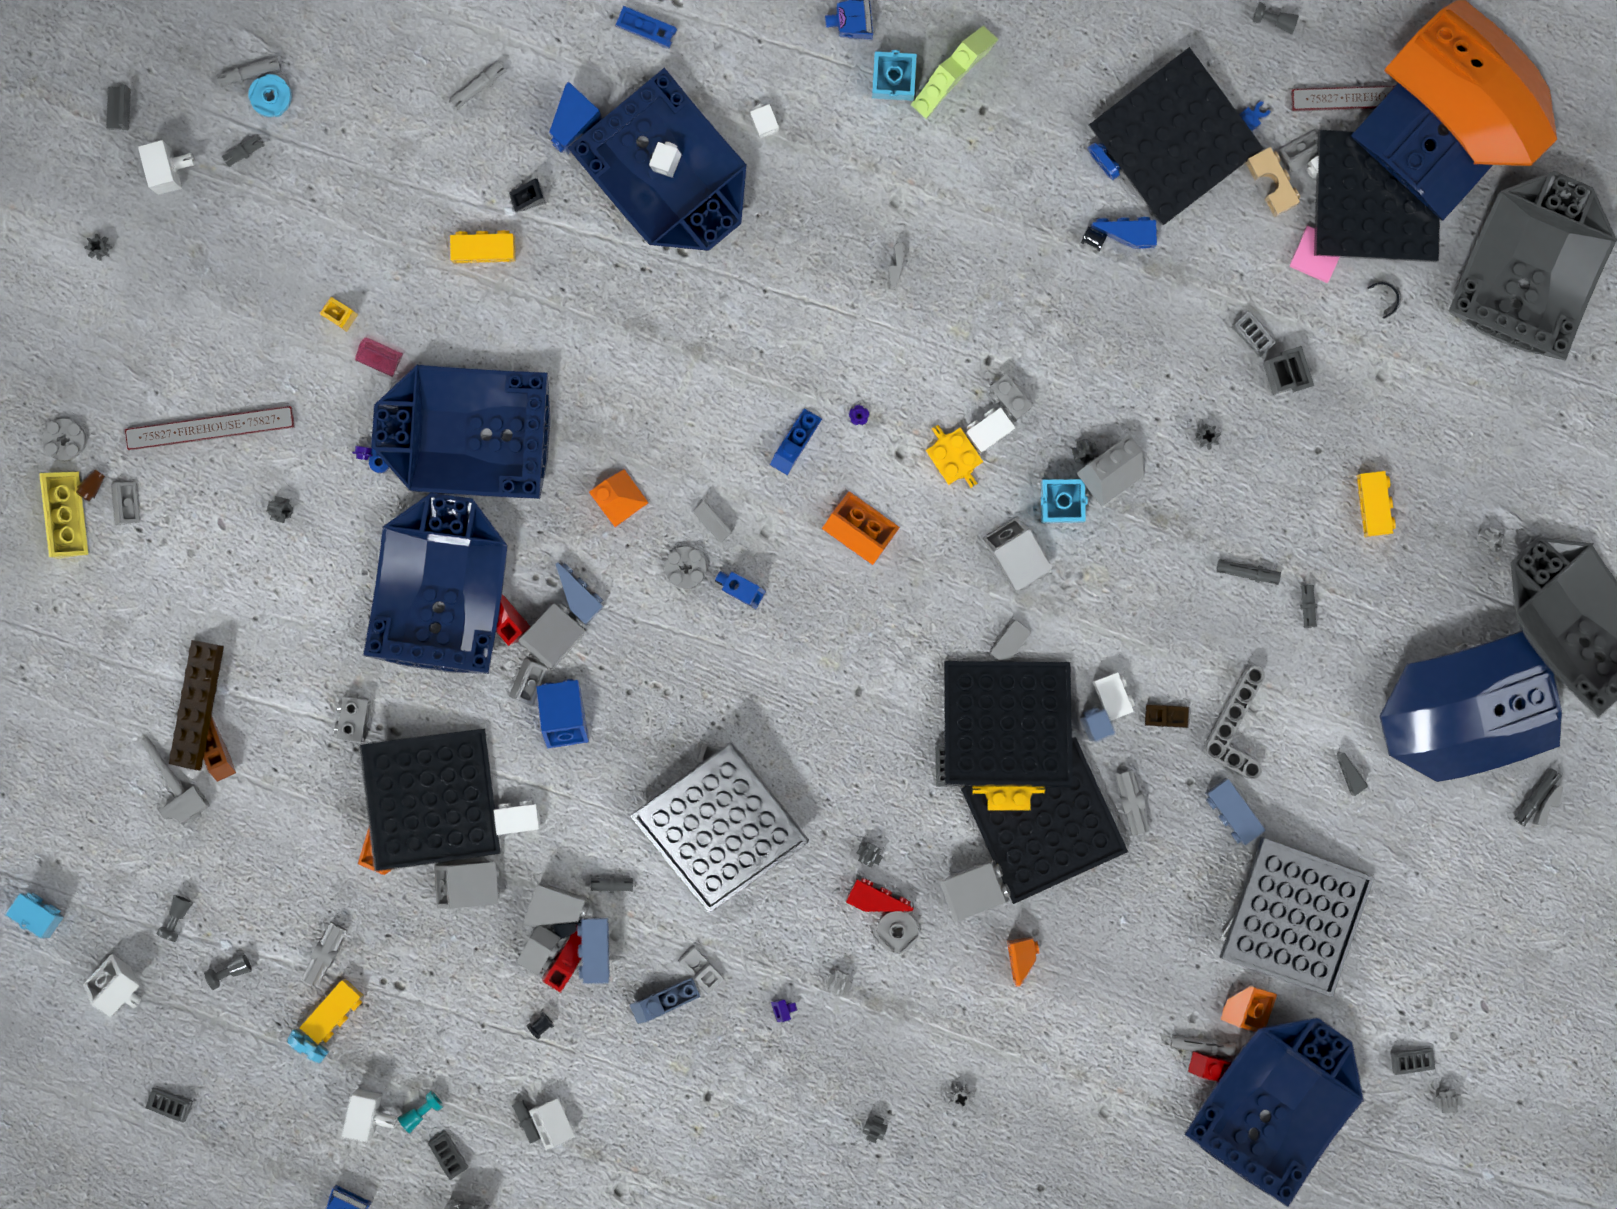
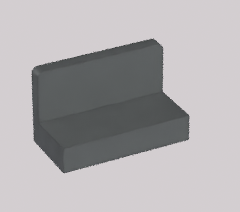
(118, 108)

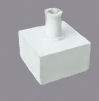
(162, 166)
(112, 986)
(364, 1116)

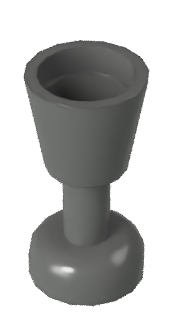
(1283, 21)
(177, 911)
(236, 967)

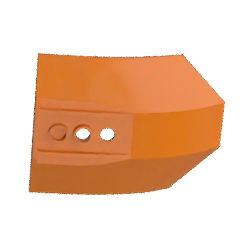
(1493, 110)

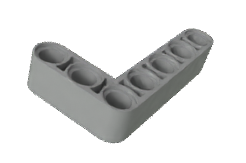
(1233, 724)

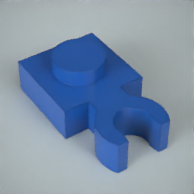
(1251, 118)

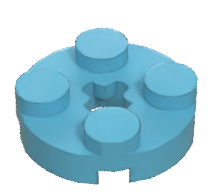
(265, 85)
(307, 1045)

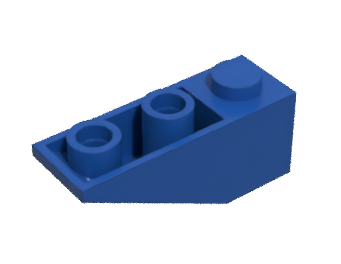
(1134, 234)
(795, 441)

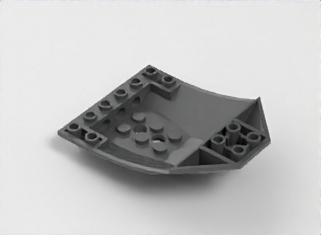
(1555, 240)
(1568, 595)

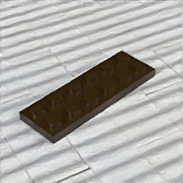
(196, 705)

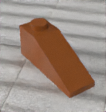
(216, 755)

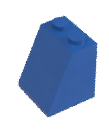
(572, 119)
(562, 713)

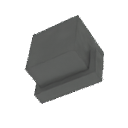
(1288, 371)

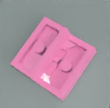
(1304, 260)

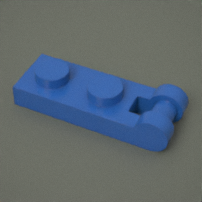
(645, 27)

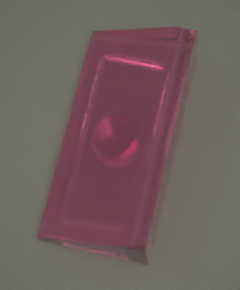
(378, 356)

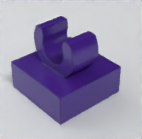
(782, 1009)

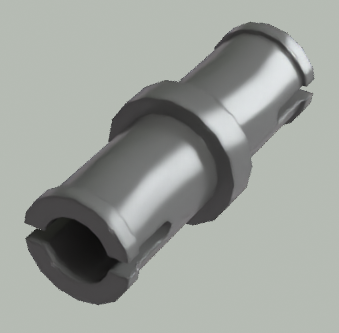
(243, 150)
(1308, 606)
(611, 884)
(526, 1121)

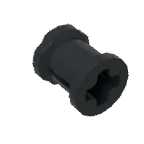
(1093, 239)
(540, 1025)

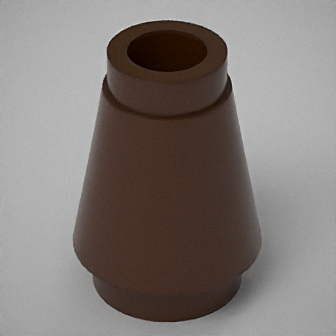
(89, 487)

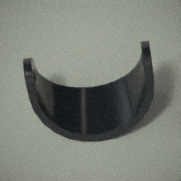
(1397, 294)
(565, 929)

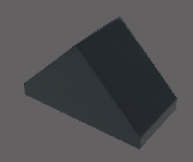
(527, 196)

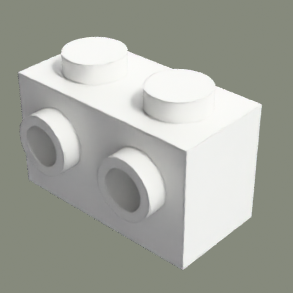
(989, 430)
(1113, 695)
(517, 818)
(552, 1123)

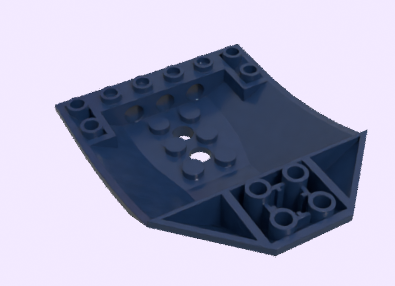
(1396, 139)
(678, 211)
(434, 424)
(431, 555)
(1445, 705)
(1308, 1085)

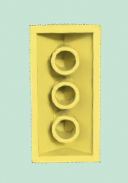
(63, 515)

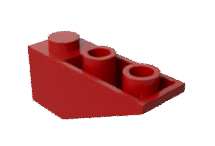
(510, 624)
(871, 899)
(564, 963)
(1208, 1066)

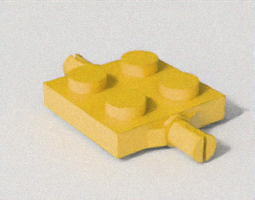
(954, 456)
(1008, 797)

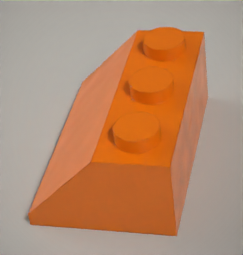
(860, 528)

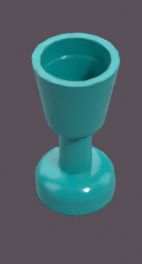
(412, 1118)

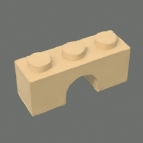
(1267, 165)

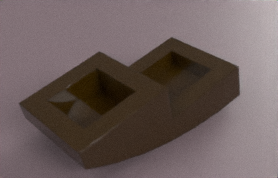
(1167, 716)

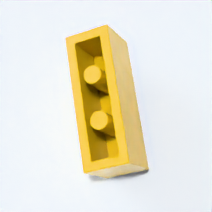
(482, 247)
(1375, 504)
(332, 1012)

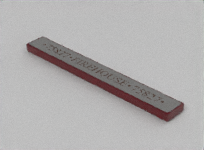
(1338, 98)
(209, 428)

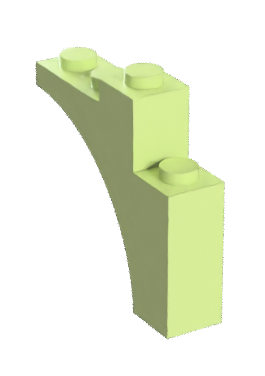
(953, 70)

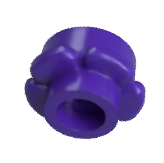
(859, 420)
(362, 452)

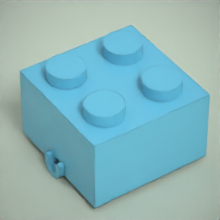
(894, 76)
(1063, 501)
(38, 917)

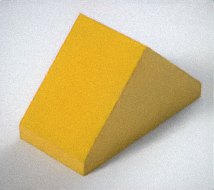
(338, 314)

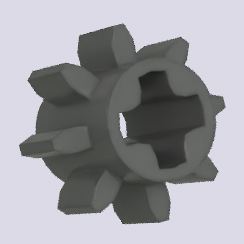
(93, 250)
(1204, 442)
(1085, 451)
(279, 509)
(869, 854)
(875, 1129)

